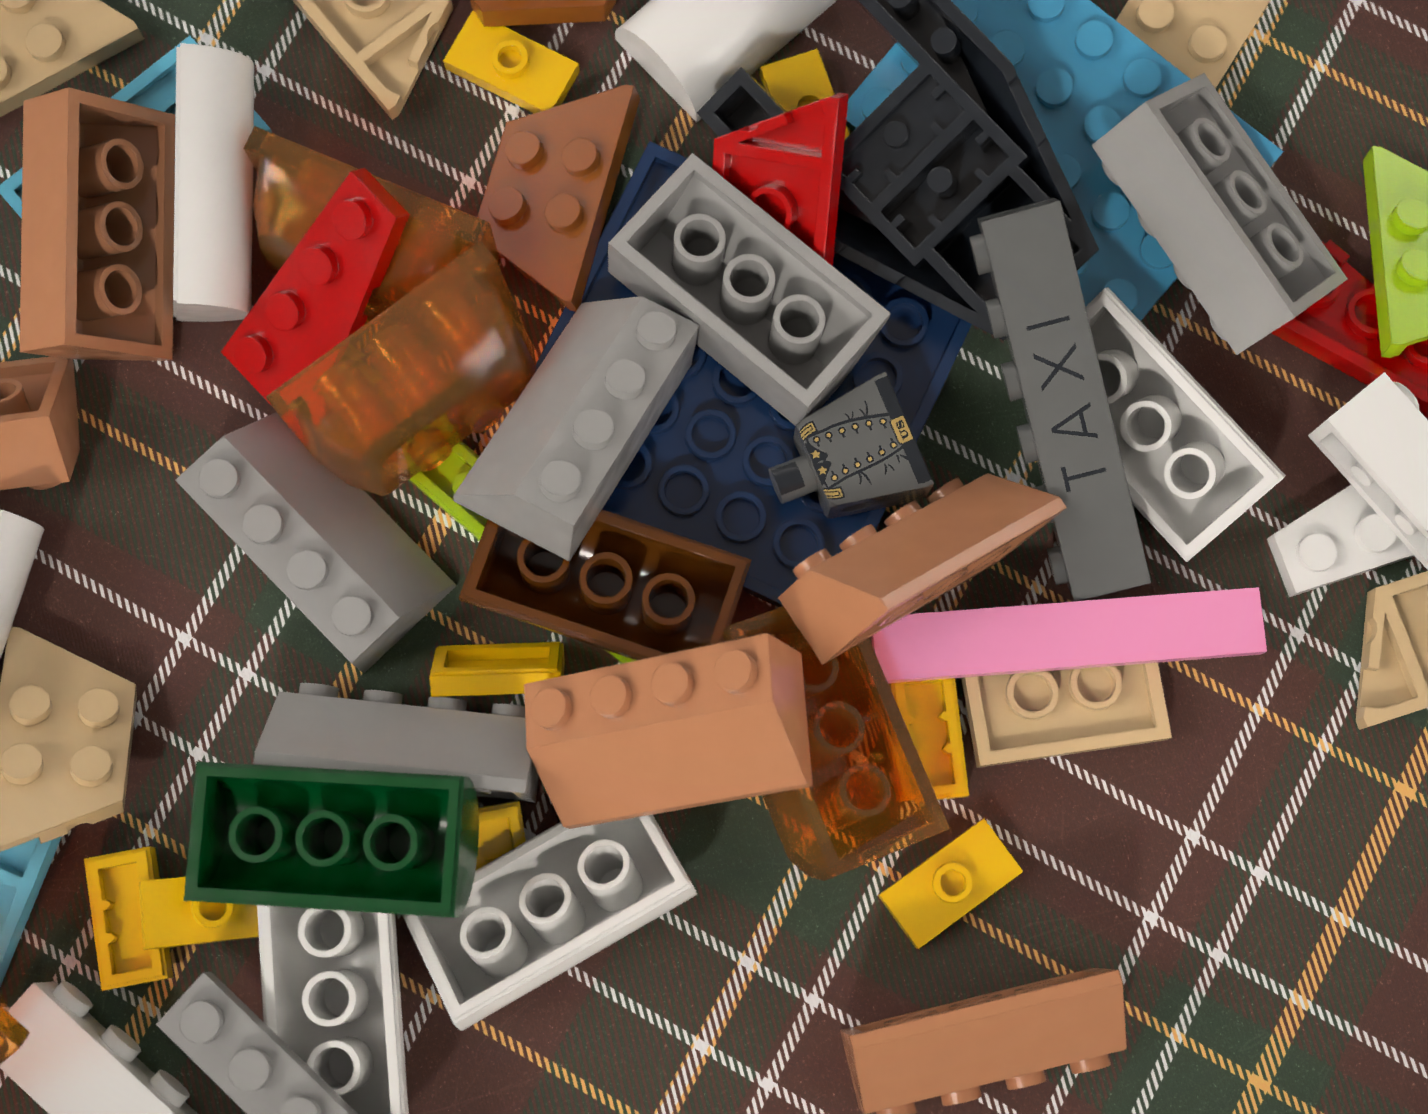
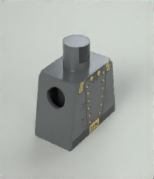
(855, 455)

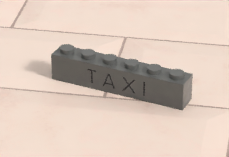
(1062, 397)

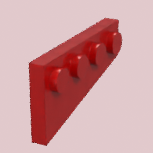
(321, 286)
(1346, 335)

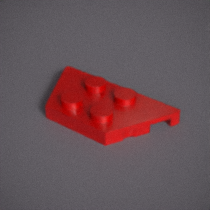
(792, 168)

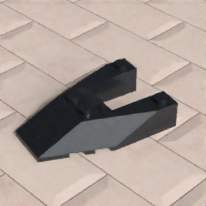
(932, 158)

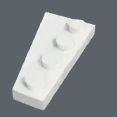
(1334, 543)

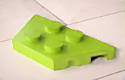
(1399, 247)

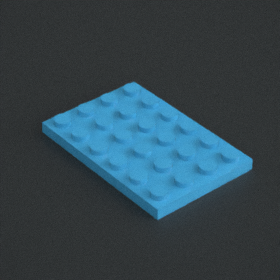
(1081, 81)

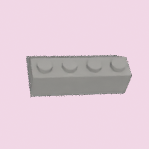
(1218, 212)
(753, 287)
(580, 421)
(317, 539)
(385, 736)

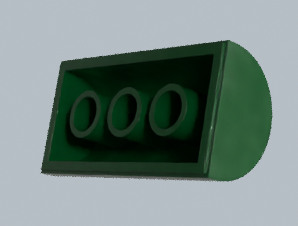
(332, 839)

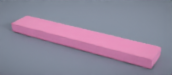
(1072, 635)

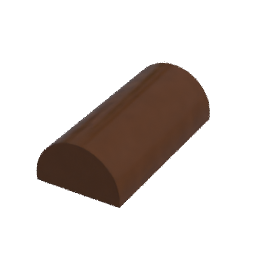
(621, 591)

